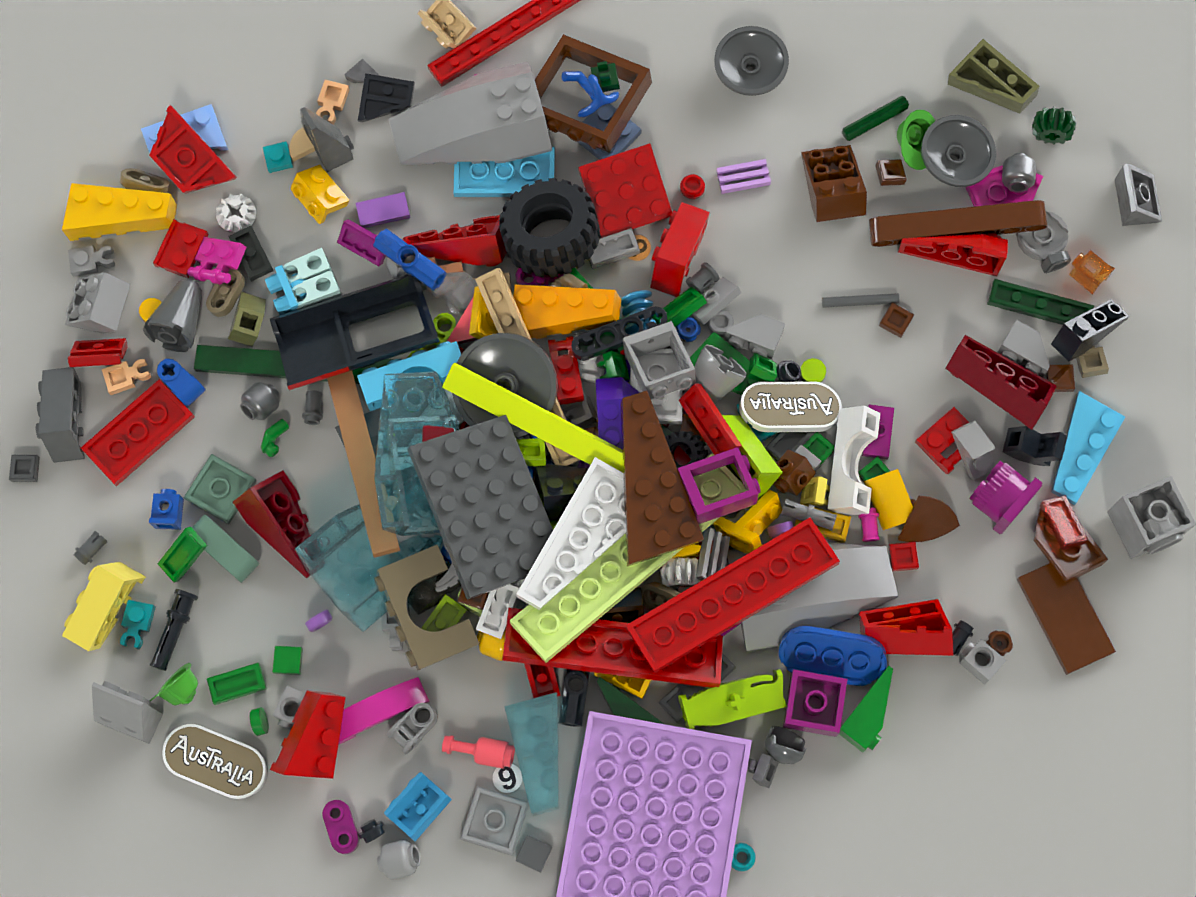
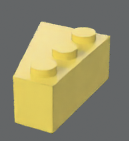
(100, 603)

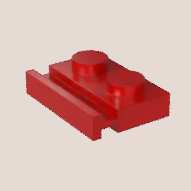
(179, 248)
(97, 352)

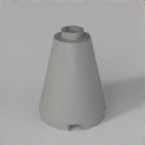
(716, 373)

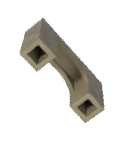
(423, 646)

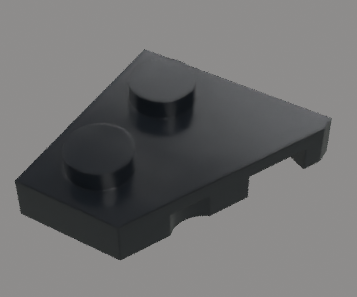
(384, 96)

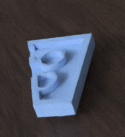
(201, 120)

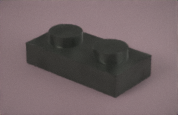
(254, 259)

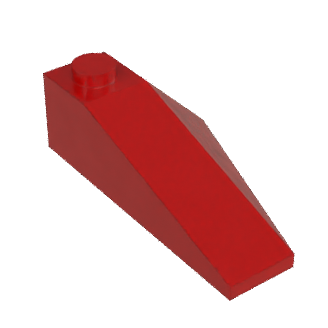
(469, 244)
(973, 251)

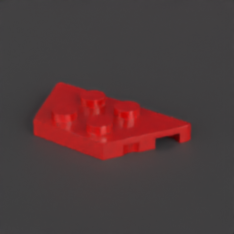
(187, 156)

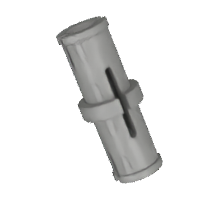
(803, 512)

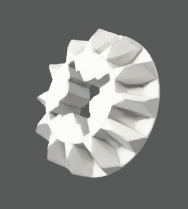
(235, 223)

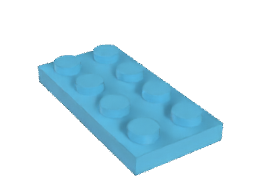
(501, 179)

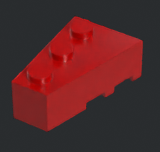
(678, 248)
(313, 738)

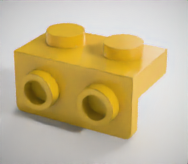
(318, 193)

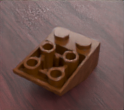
(834, 183)

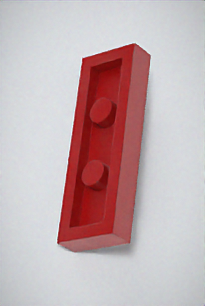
(708, 420)

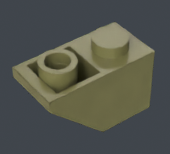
(247, 319)

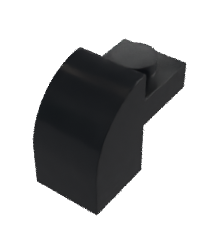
(1033, 446)

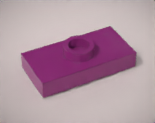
(360, 242)
(881, 446)

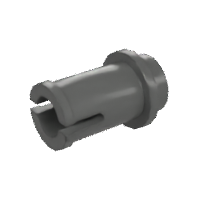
(313, 408)
(90, 548)

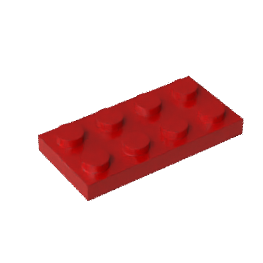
(137, 432)

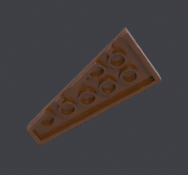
(654, 496)

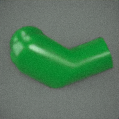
(271, 434)

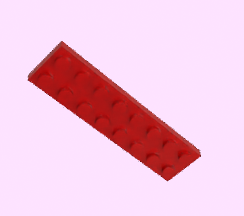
(732, 595)
(611, 650)

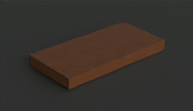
(1066, 618)

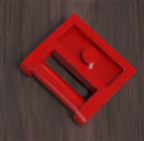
(939, 438)

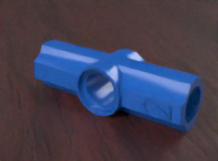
(399, 250)

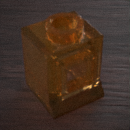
(1090, 271)

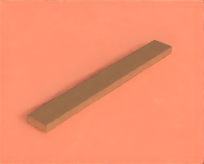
(361, 459)

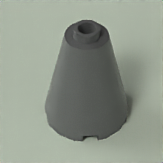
(176, 317)

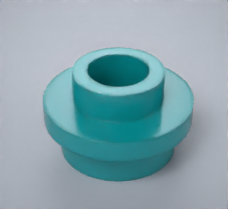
(748, 850)

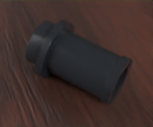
(960, 635)

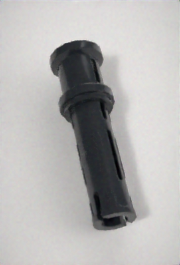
(176, 619)

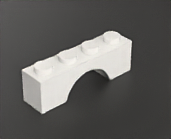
(855, 430)

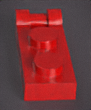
(567, 372)

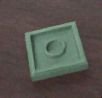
(218, 487)

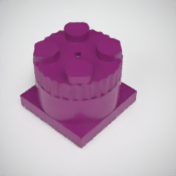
(1004, 495)

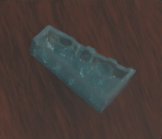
(537, 749)

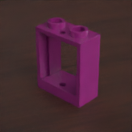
(727, 505)

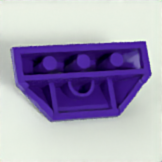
(609, 396)

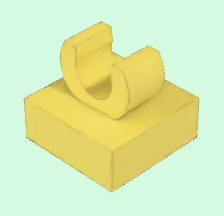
(814, 492)

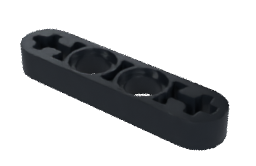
(617, 330)

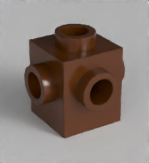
(795, 473)

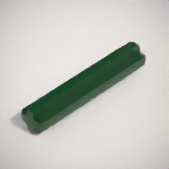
(875, 118)

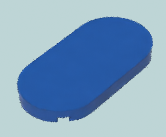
(833, 654)

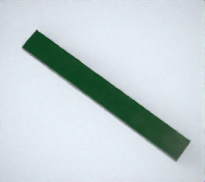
(249, 362)

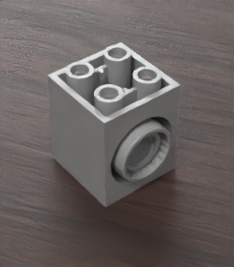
(1151, 518)

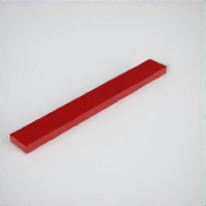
(495, 38)

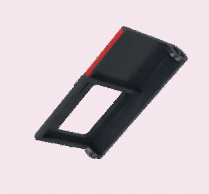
(318, 341)

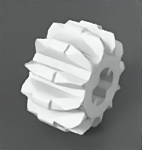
(679, 572)

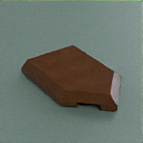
(1069, 562)

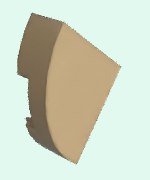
(300, 145)

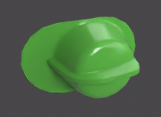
(910, 137)
(179, 687)

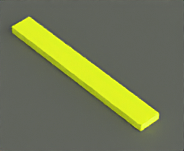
(531, 417)

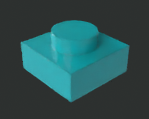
(277, 157)

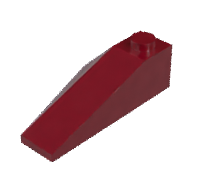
(275, 515)

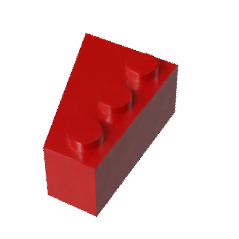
(910, 628)

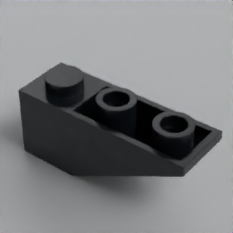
(1088, 329)

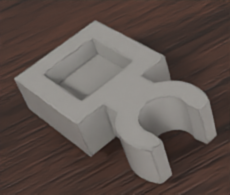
(86, 260)

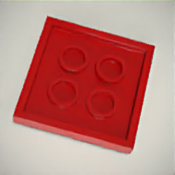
(626, 190)

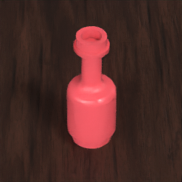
(485, 752)

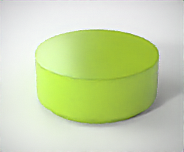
(813, 370)

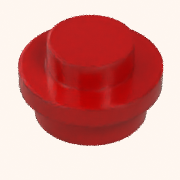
(692, 186)

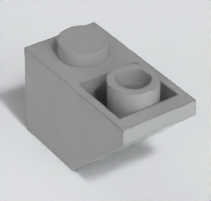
(756, 334)
(1025, 348)

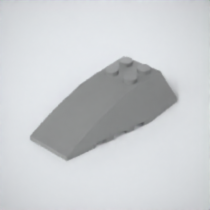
(476, 121)
(853, 586)

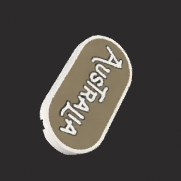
(790, 406)
(214, 761)

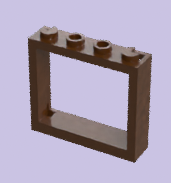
(589, 55)

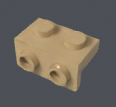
(447, 22)

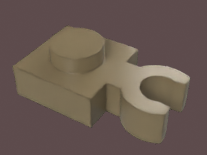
(1093, 362)

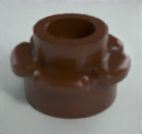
(1004, 638)

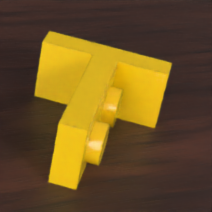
(746, 531)

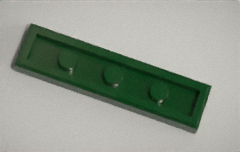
(1035, 302)

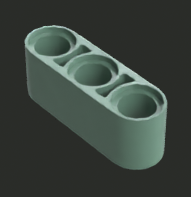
(225, 549)

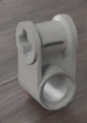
(412, 728)

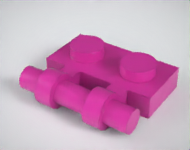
(217, 253)

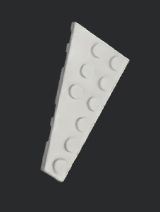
(583, 533)

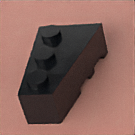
(557, 486)

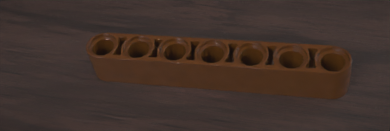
(986, 219)

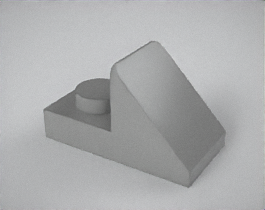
(974, 449)

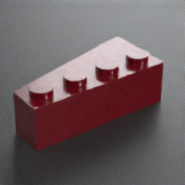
(1001, 381)

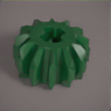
(1053, 125)

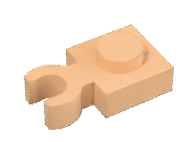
(332, 98)
(122, 377)

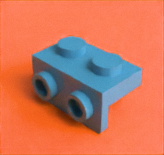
(417, 806)

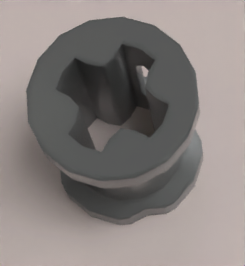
(703, 278)

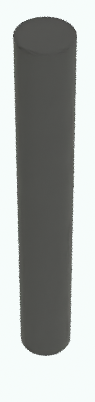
(860, 300)

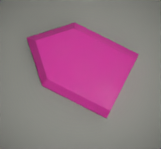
(992, 190)

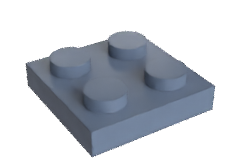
(600, 120)

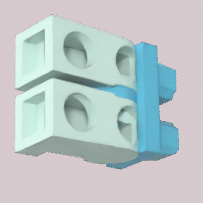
(304, 282)

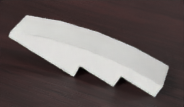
(495, 612)

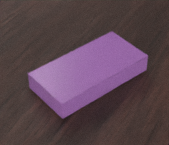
(382, 210)

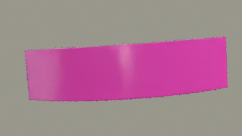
(381, 707)

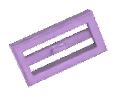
(759, 164)

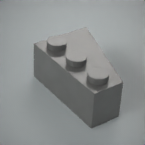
(59, 414)

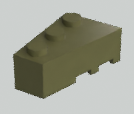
(993, 78)

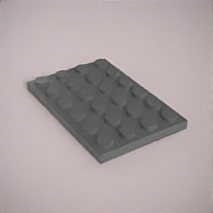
(483, 504)

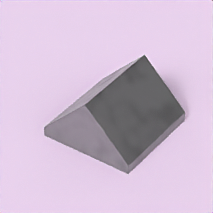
(1137, 196)

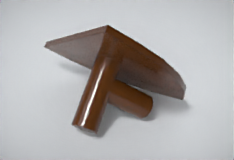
(928, 520)

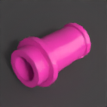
(870, 526)

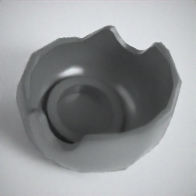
(784, 745)

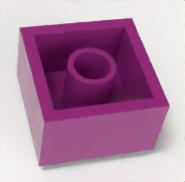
(815, 703)

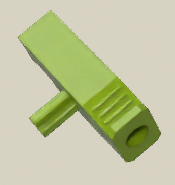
(733, 700)

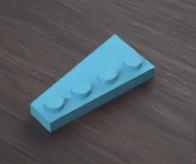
(1088, 439)

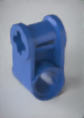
(182, 383)

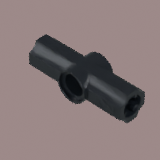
(573, 701)

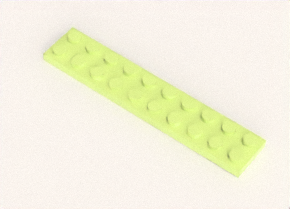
(605, 582)

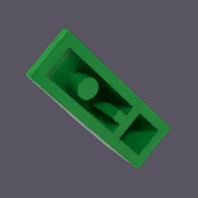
(868, 717)

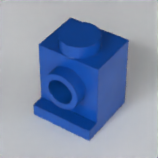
(167, 518)

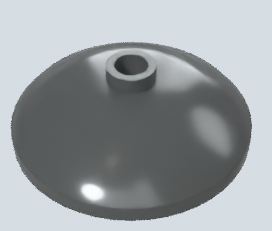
(753, 48)
(965, 140)

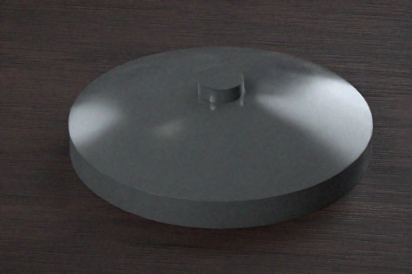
(514, 365)

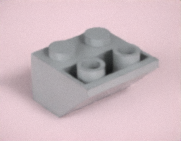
(97, 303)

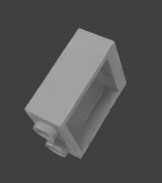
(653, 340)

